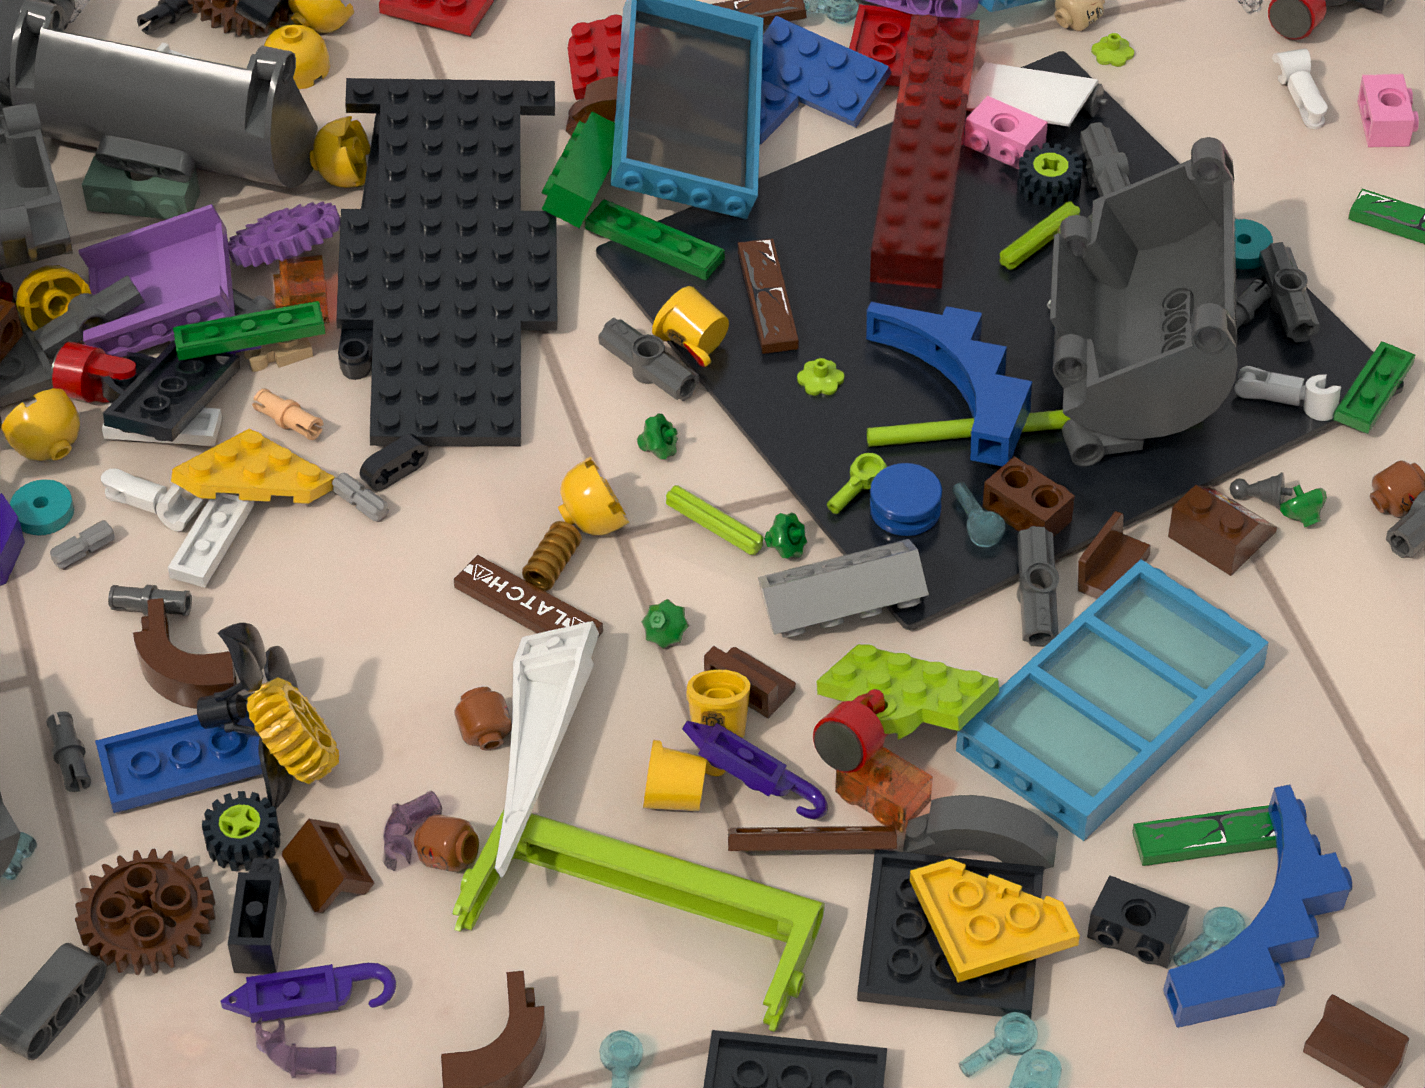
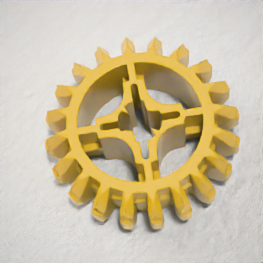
(293, 730)

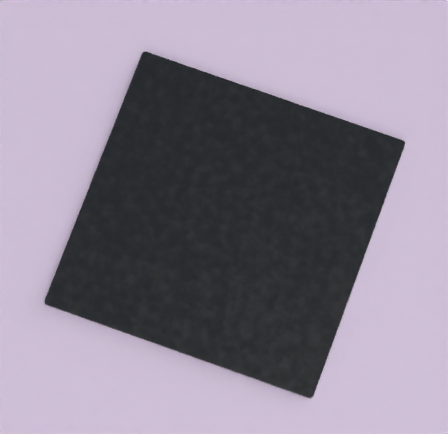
(823, 237)

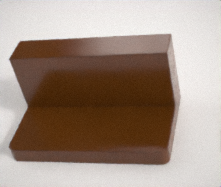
(1109, 557)
(767, 687)
(325, 864)
(1357, 1044)

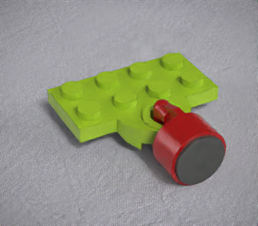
(888, 696)

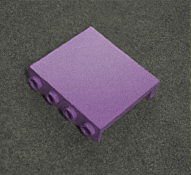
(179, 272)

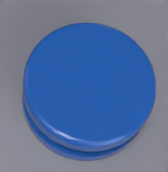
(905, 499)

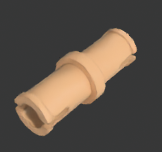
(287, 414)

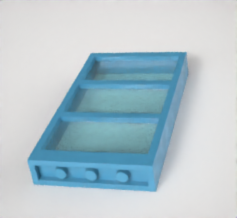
(1112, 698)

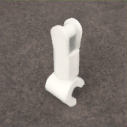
(1296, 73)
(1261, 384)
(168, 505)

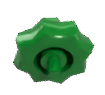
(658, 437)
(1305, 506)
(787, 536)
(665, 623)

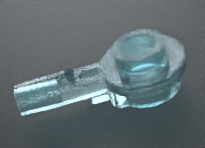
(836, 10)
(982, 526)
(1219, 928)
(1012, 1035)
(621, 1054)

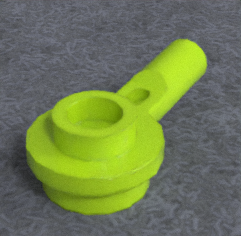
(862, 474)

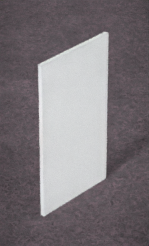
(1039, 93)

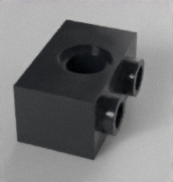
(1126, 904)

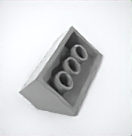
(843, 587)

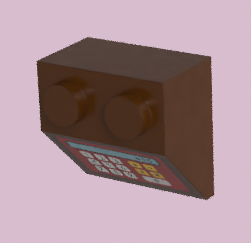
(1218, 528)

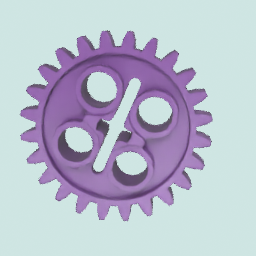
(284, 234)

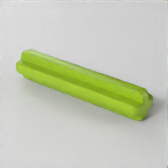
(1036, 237)
(714, 520)

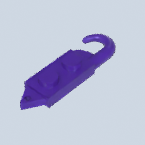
(753, 766)
(305, 991)

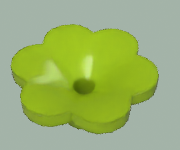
(1112, 50)
(820, 377)

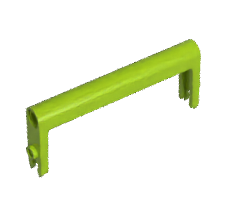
(661, 880)

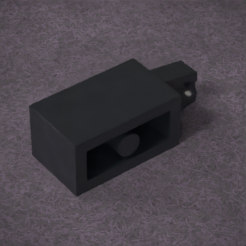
(257, 918)

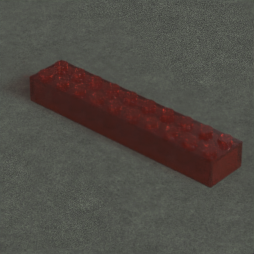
(925, 152)

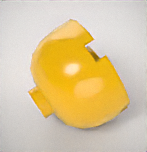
(320, 15)
(309, 50)
(341, 152)
(47, 294)
(43, 428)
(590, 500)

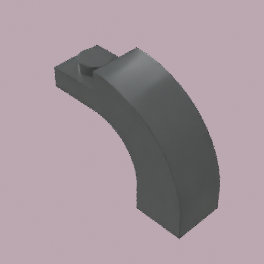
(983, 826)

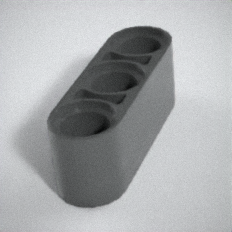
(50, 1000)

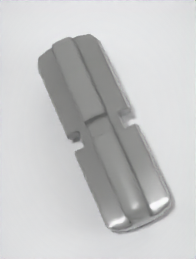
(354, 493)
(75, 548)

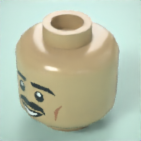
(1078, 13)

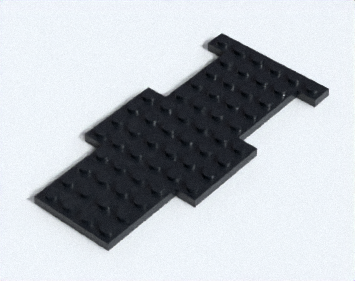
(447, 258)

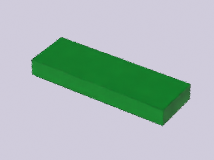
(1374, 387)

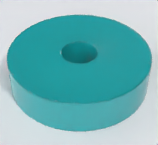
(1250, 240)
(56, 505)

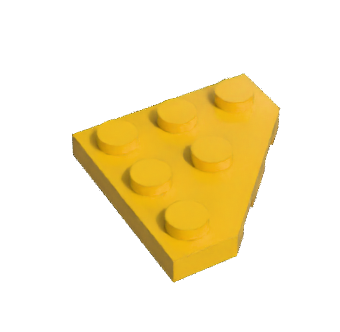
(252, 469)
(989, 920)

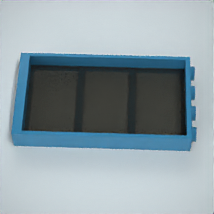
(689, 104)

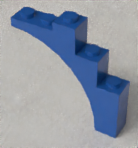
(975, 367)
(1248, 969)

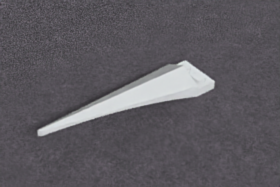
(547, 685)

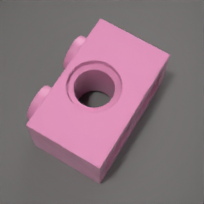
(1387, 110)
(1003, 131)

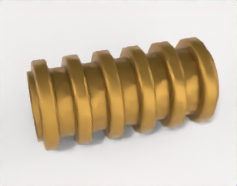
(552, 555)

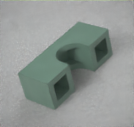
(115, 192)

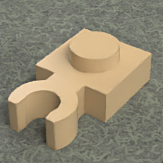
(282, 353)

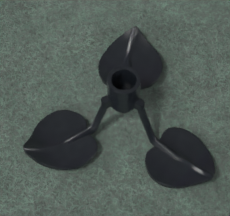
(227, 708)

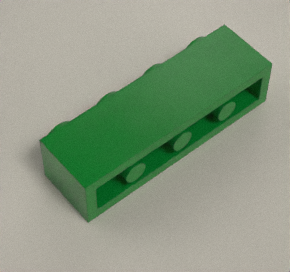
(580, 170)

